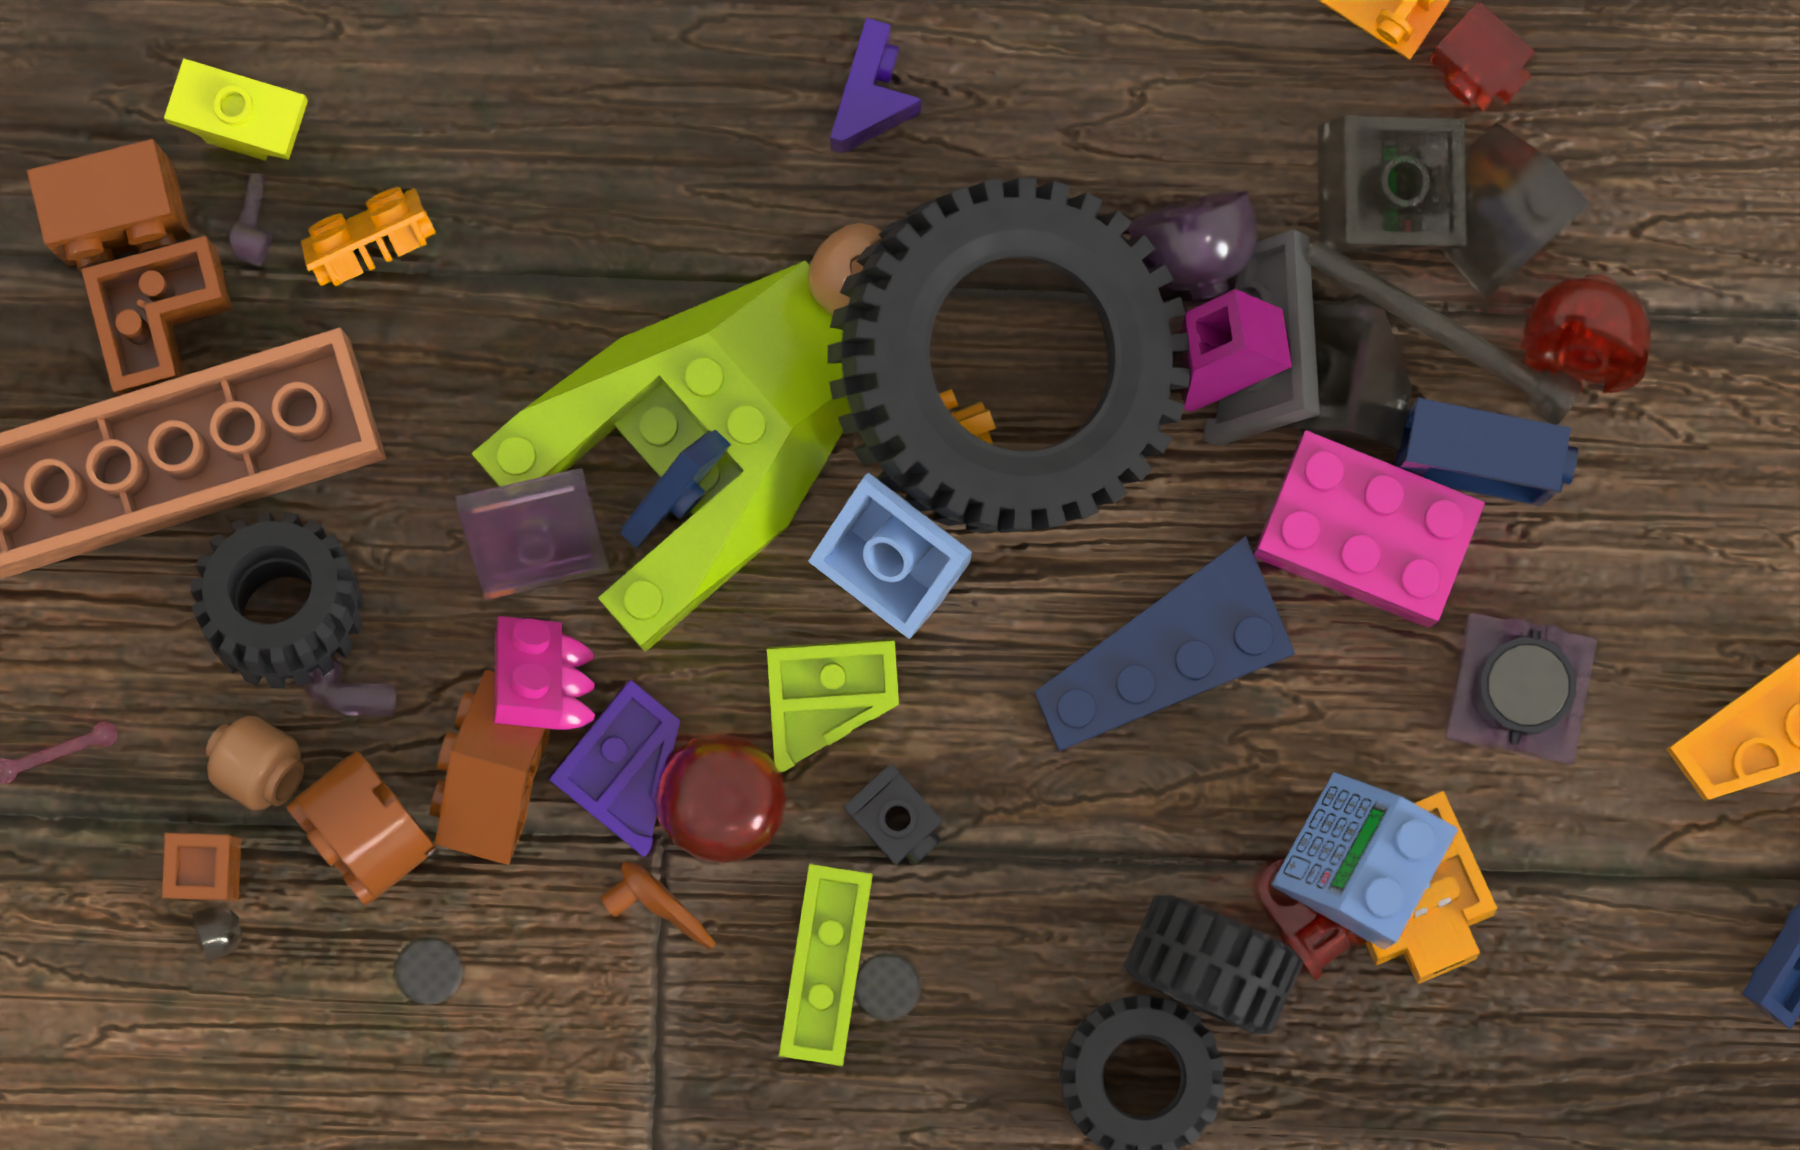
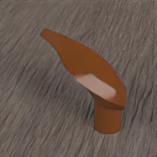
(657, 898)

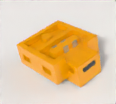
(1455, 898)

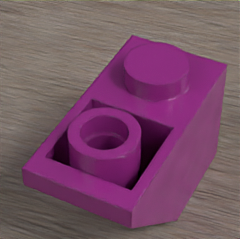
(1231, 347)

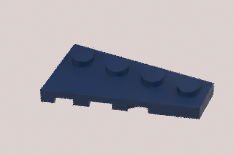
(1179, 647)

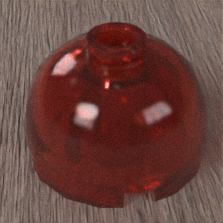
(1589, 332)
(720, 798)

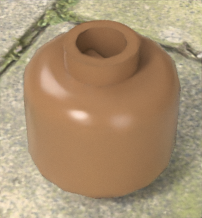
(254, 763)

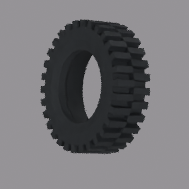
(892, 379)

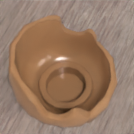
(837, 260)

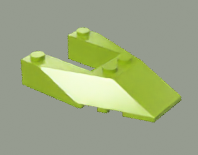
(732, 365)

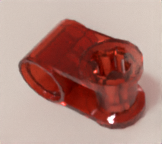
(1303, 926)

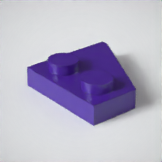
(620, 764)

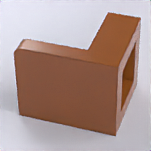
(201, 866)

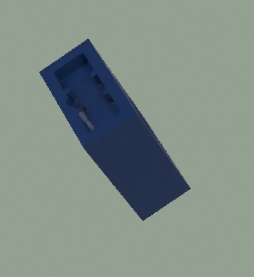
(1486, 452)

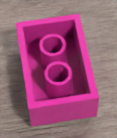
(1368, 529)

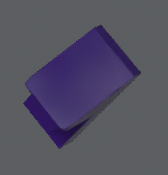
(865, 107)

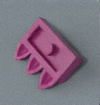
(538, 676)

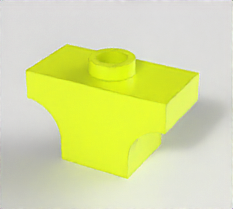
(235, 111)

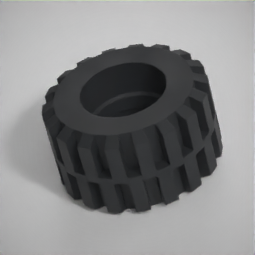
(263, 554)
(1213, 964)
(1161, 1021)

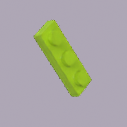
(825, 965)

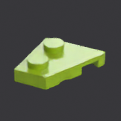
(827, 693)

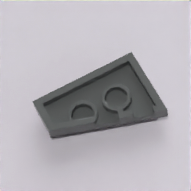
(1282, 278)

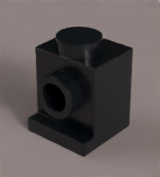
(877, 798)

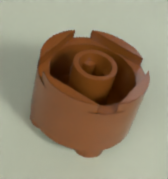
(361, 827)

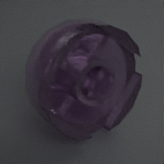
(1201, 241)

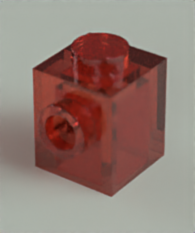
(1482, 59)

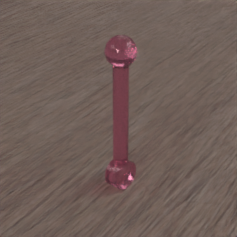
(103, 734)

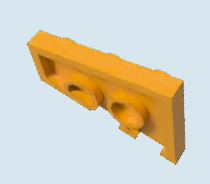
(1747, 739)

